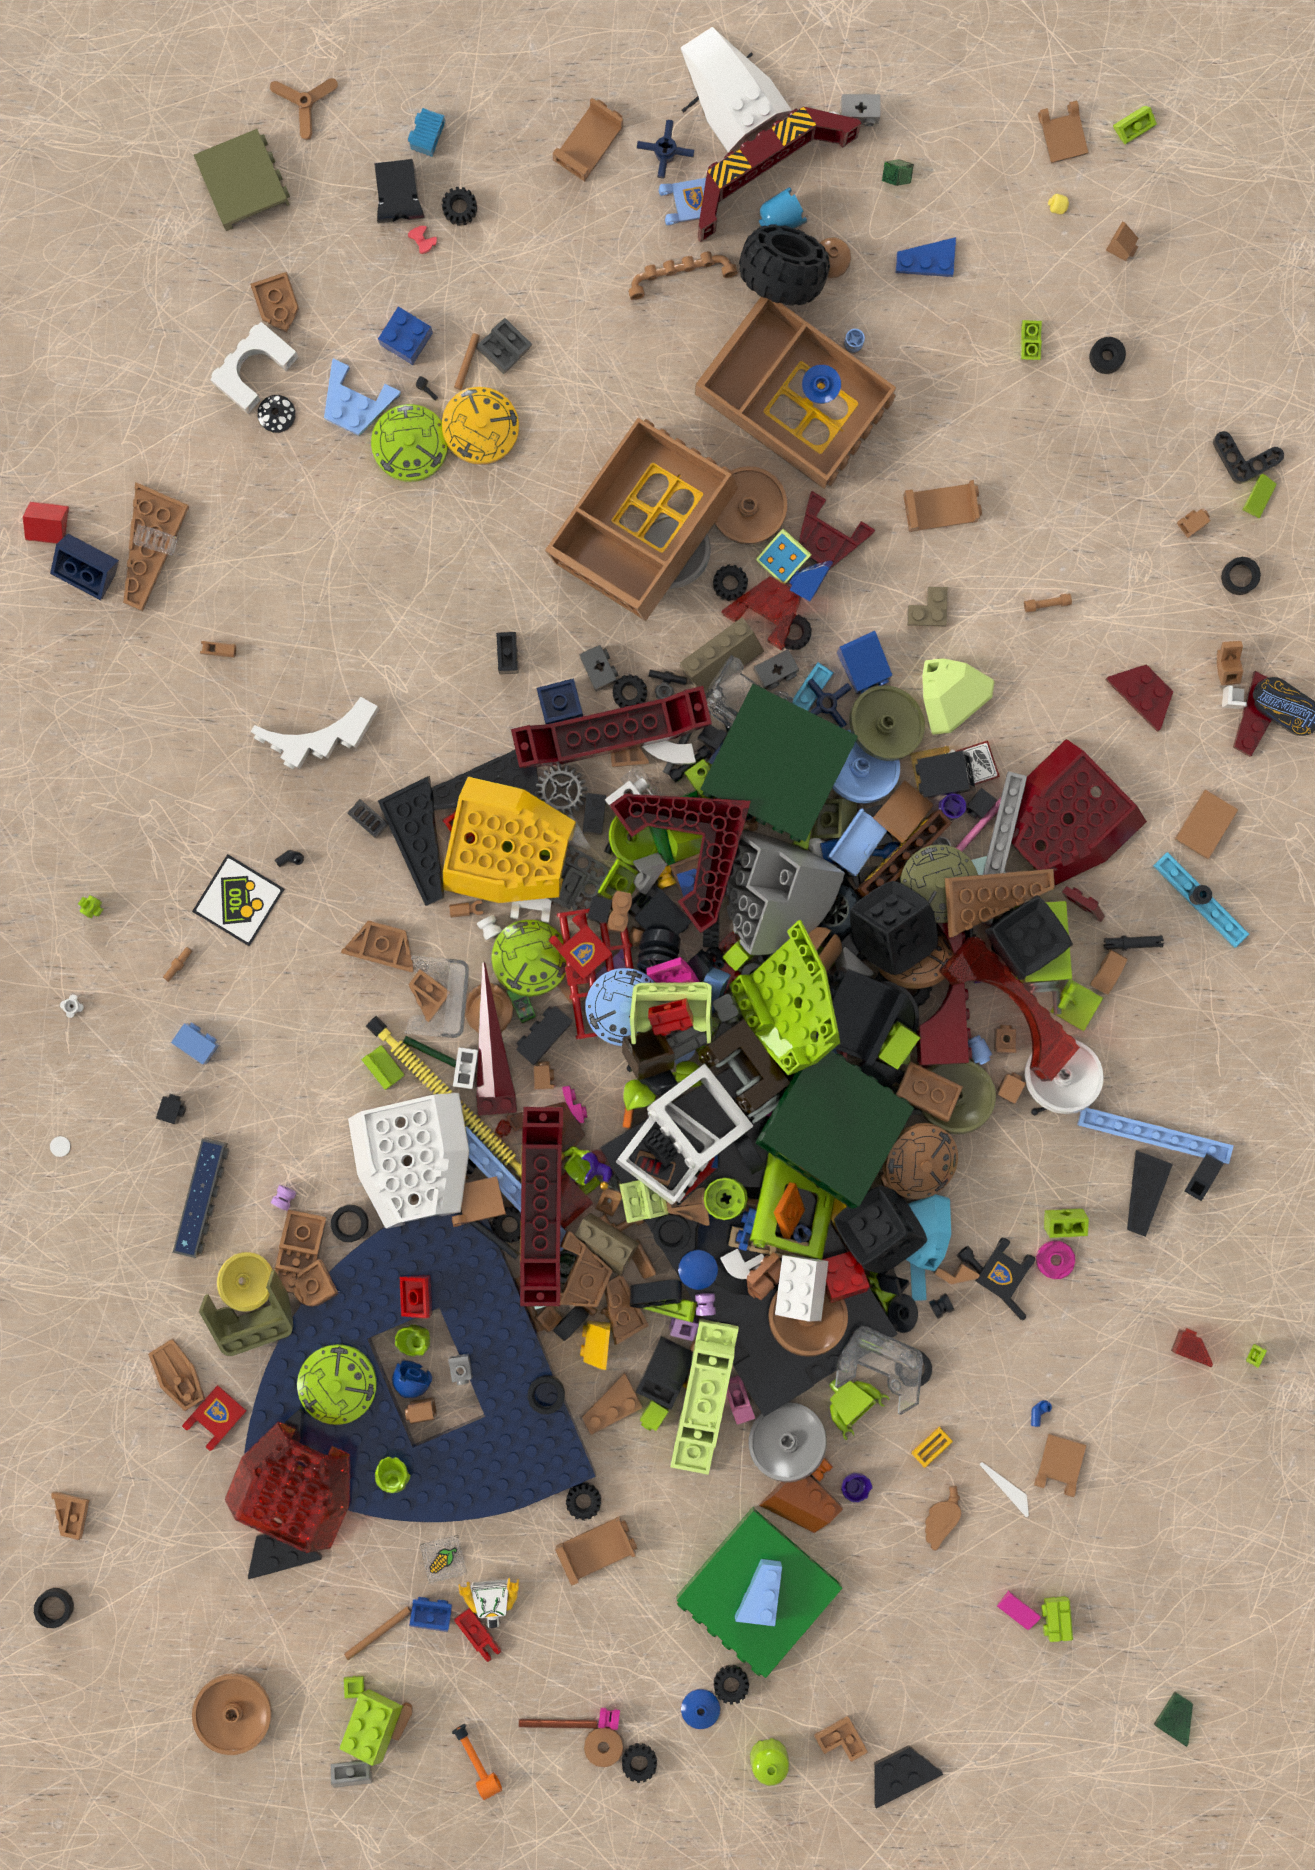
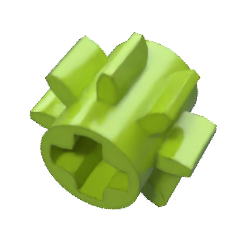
(90, 906)

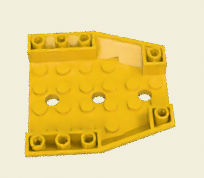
(500, 815)

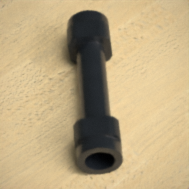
(702, 753)

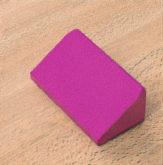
(1018, 1610)

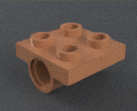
(761, 1280)

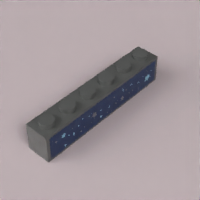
(200, 1198)

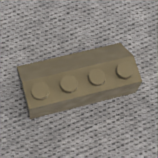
(707, 661)

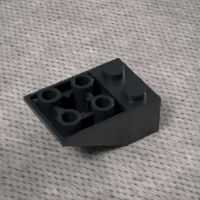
(665, 1373)

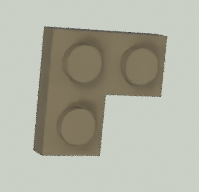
(934, 613)

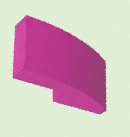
(577, 1110)

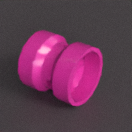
(604, 1718)

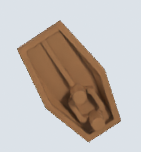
(176, 1375)

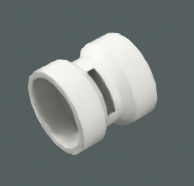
(489, 927)

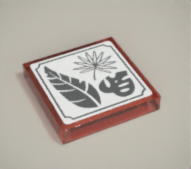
(982, 762)

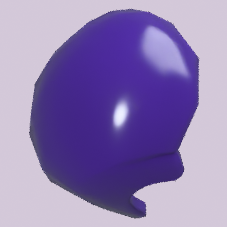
(856, 1487)

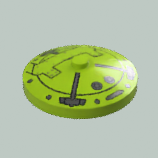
(409, 443)
(526, 959)
(337, 1384)

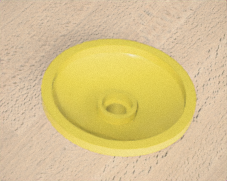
(255, 1276)

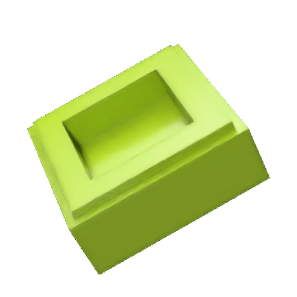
(353, 1686)

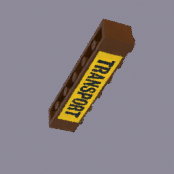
(893, 865)

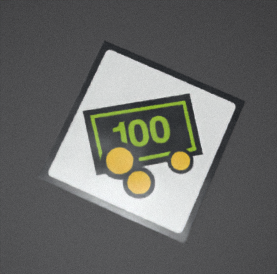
(238, 900)

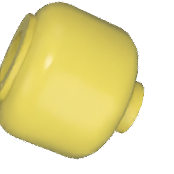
(1058, 204)

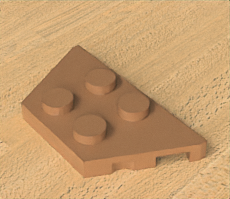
(381, 945)

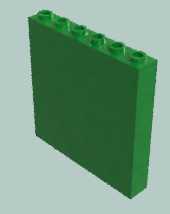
(723, 1580)

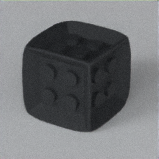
(894, 927)
(1029, 937)
(881, 1230)

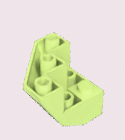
(953, 693)

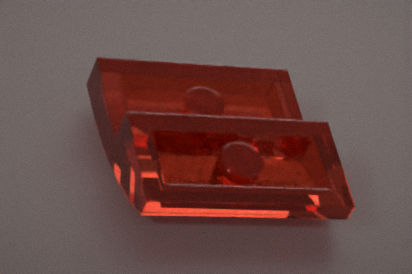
(573, 1200)

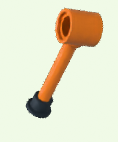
(488, 1784)

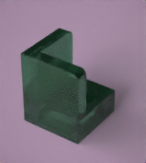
(897, 172)

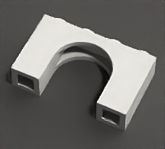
(259, 341)

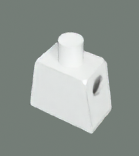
(637, 787)

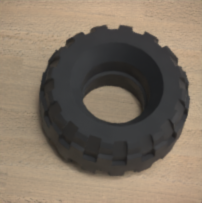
(784, 265)

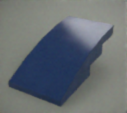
(559, 701)

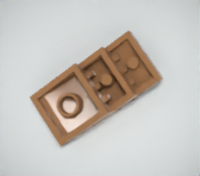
(298, 1245)

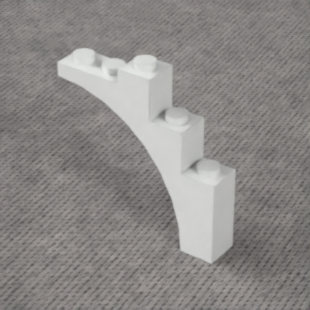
(322, 742)

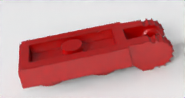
(476, 1633)

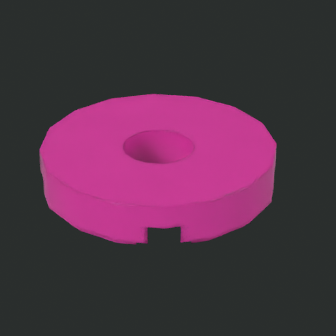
(1044, 1255)

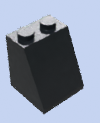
(945, 774)
(658, 912)

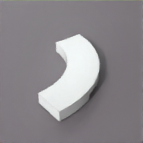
(672, 752)

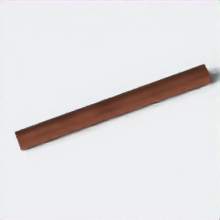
(540, 1723)

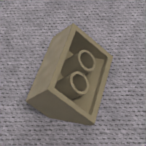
(607, 1243)

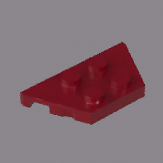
(1144, 692)

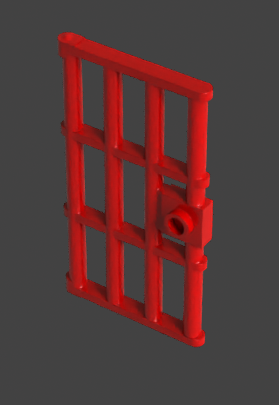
(573, 977)

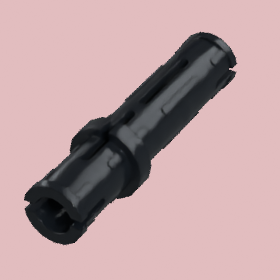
(1133, 942)

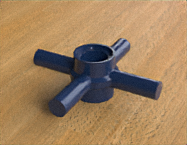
(832, 697)

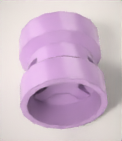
(283, 1197)
(707, 1308)

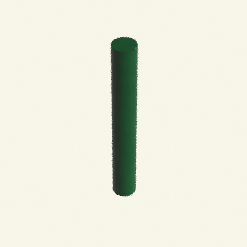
(430, 1051)

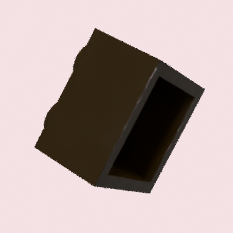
(649, 1054)

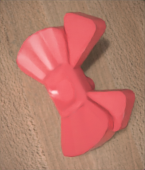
(424, 244)

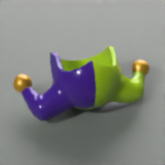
(585, 1166)

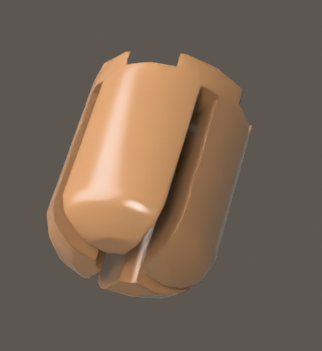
(831, 950)

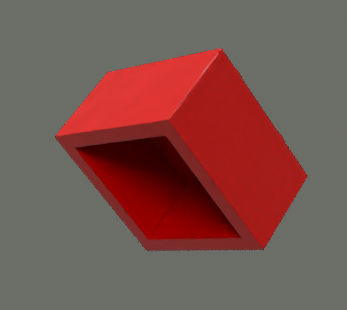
(844, 1277)

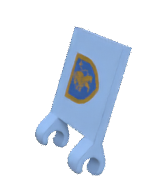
(688, 200)

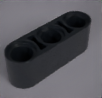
(656, 1294)

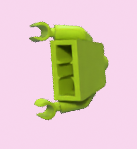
(852, 1402)

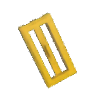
(919, 1457)

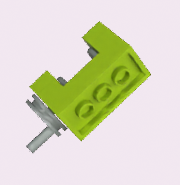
(1055, 970)

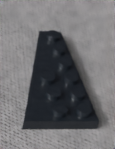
(500, 770)

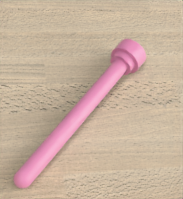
(978, 827)

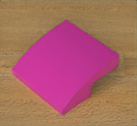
(672, 971)

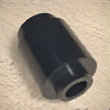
(1194, 895)

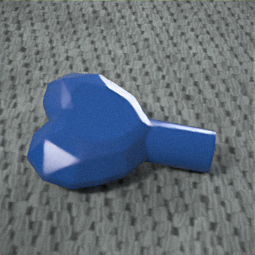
(886, 851)

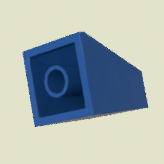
(865, 662)

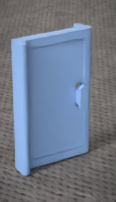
(860, 836)

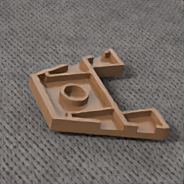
(587, 1277)

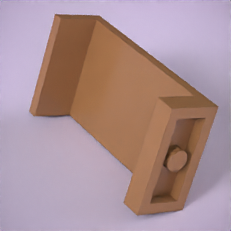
(589, 140)
(942, 507)
(595, 1549)

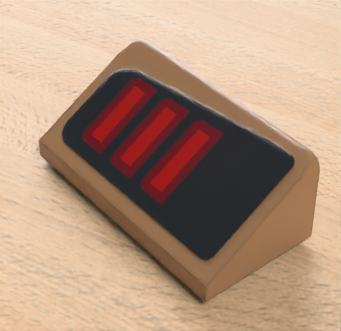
(654, 1168)

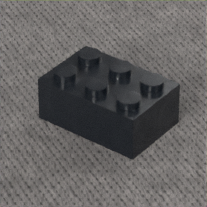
(543, 1034)

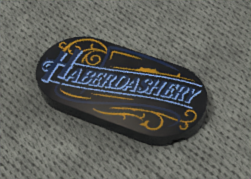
(1285, 706)

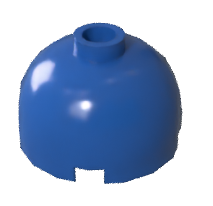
(410, 1379)

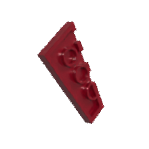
(1252, 723)

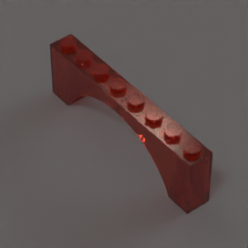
(1050, 1043)

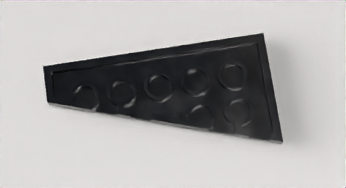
(414, 829)

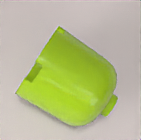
(769, 1762)

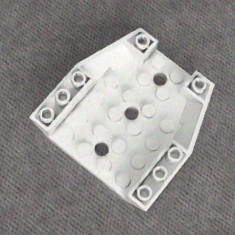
(439, 1154)

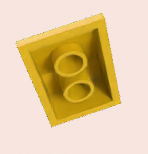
(596, 1343)

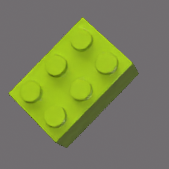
(371, 1727)

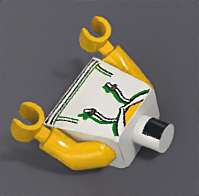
(490, 1598)

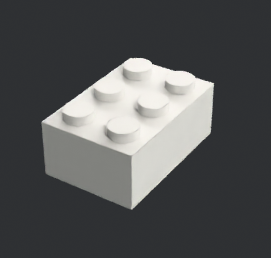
(801, 1288)

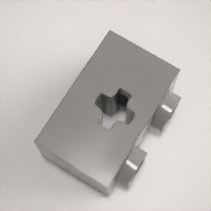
(867, 103)

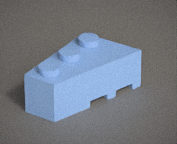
(761, 1598)

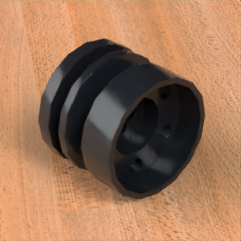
(657, 947)

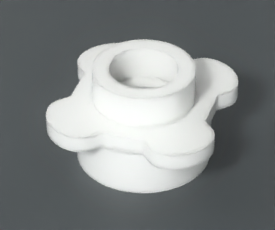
(65, 1005)

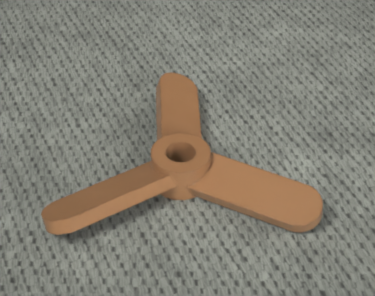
(297, 98)

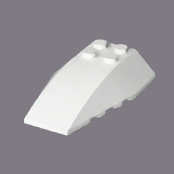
(731, 89)

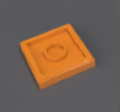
(789, 1210)

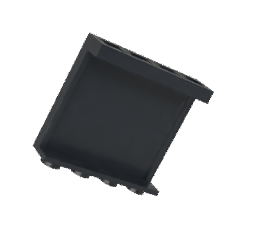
(863, 1012)

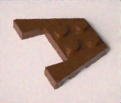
(572, 1131)

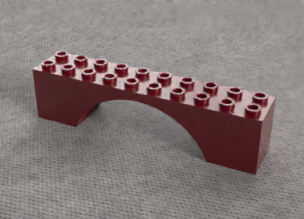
(946, 1032)

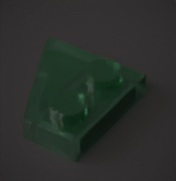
(1176, 1718)

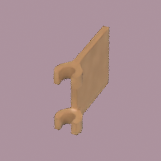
(1064, 134)
(480, 1201)
(1061, 1462)

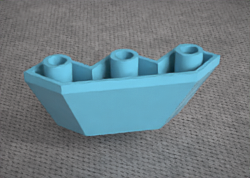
(935, 1218)

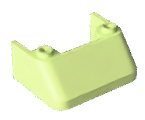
(654, 994)

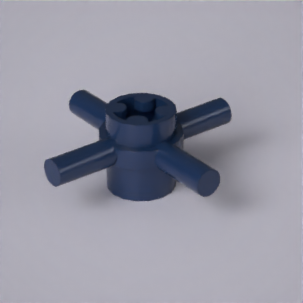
(666, 142)

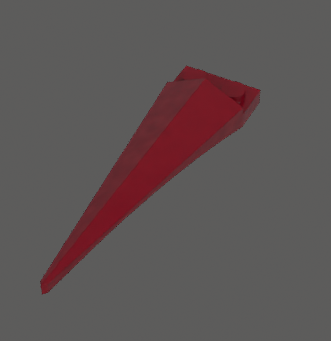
(494, 1081)

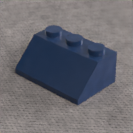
(83, 566)

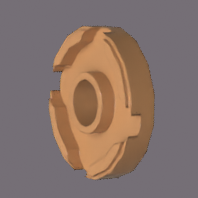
(607, 1757)

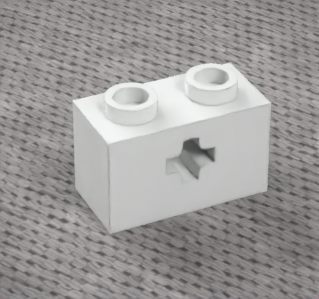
(466, 1068)

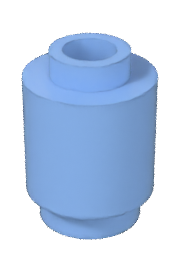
(980, 1050)

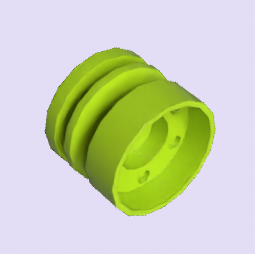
(715, 1193)

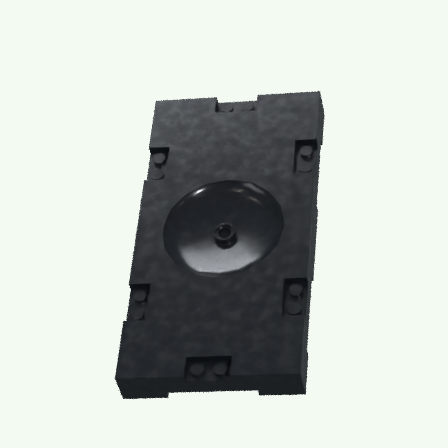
(763, 1365)

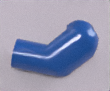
(1038, 1410)

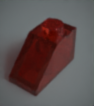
(1191, 1347)

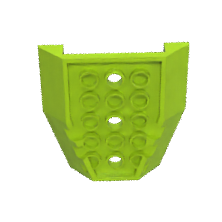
(773, 1008)

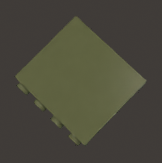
(241, 177)

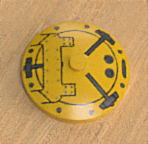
(480, 425)

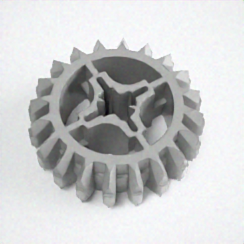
(568, 784)

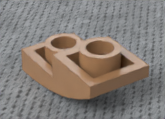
(1109, 972)

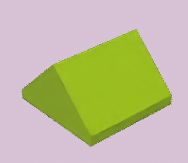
(684, 844)
(618, 879)

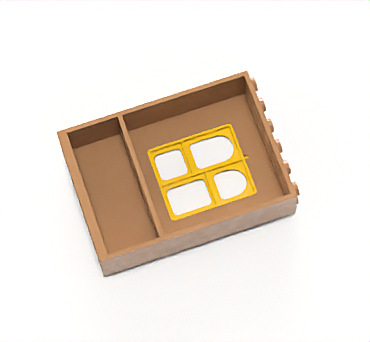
(757, 370)
(622, 561)

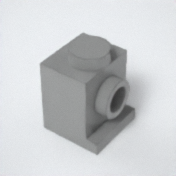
(460, 1361)

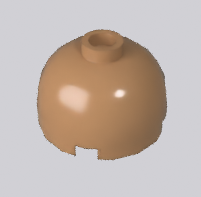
(839, 256)

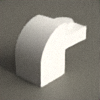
(737, 1266)

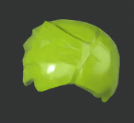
(413, 1340)
(391, 1475)

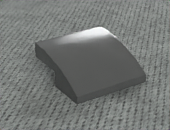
(504, 345)
(571, 885)

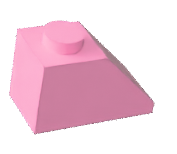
(739, 1401)

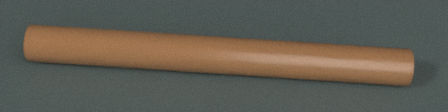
(377, 1633)

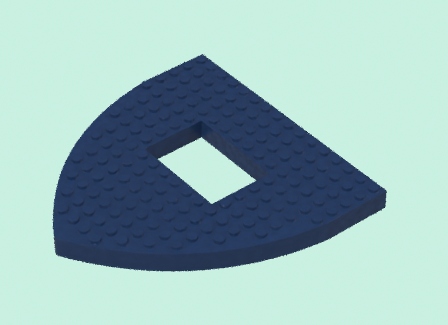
(471, 1469)

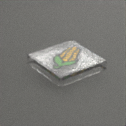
(443, 1559)

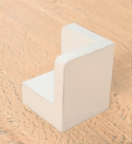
(1233, 698)

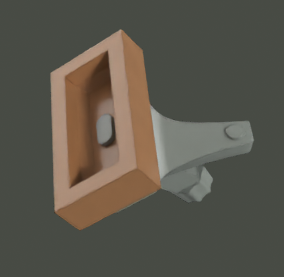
(610, 1197)

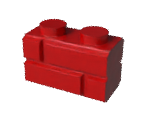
(670, 1017)

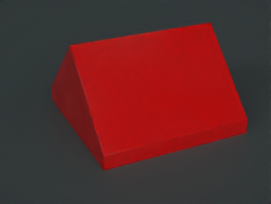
(45, 522)
(416, 1296)

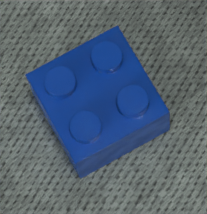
(405, 335)

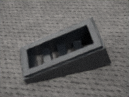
(379, 829)

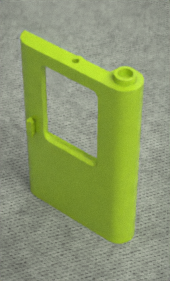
(763, 1232)

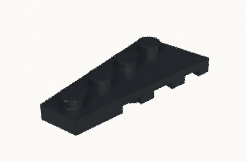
(1146, 1190)

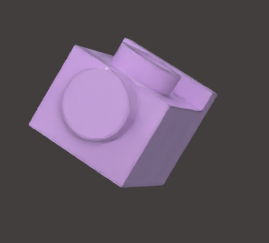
(682, 1331)

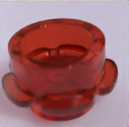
(503, 1128)

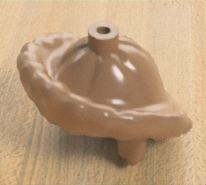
(502, 1003)

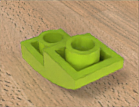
(1031, 340)

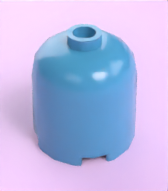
(782, 210)

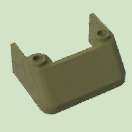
(253, 1329)

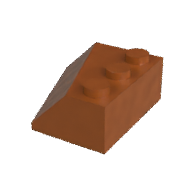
(803, 1503)

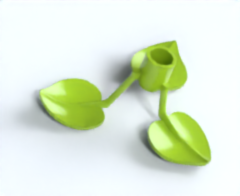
(638, 1095)

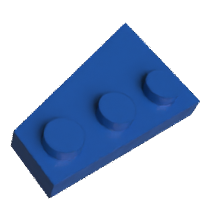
(928, 259)

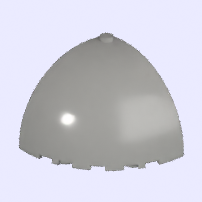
(776, 887)

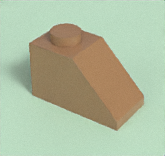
(1123, 242)

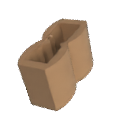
(618, 917)
(421, 1410)

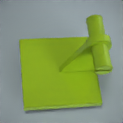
(1077, 1004)

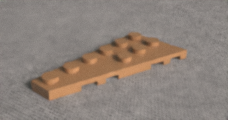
(144, 564)
(986, 896)

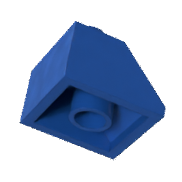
(808, 580)

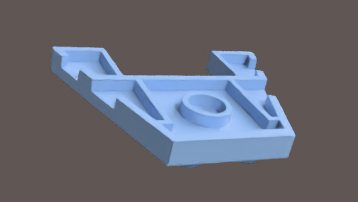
(351, 409)

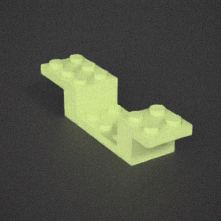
(704, 1396)

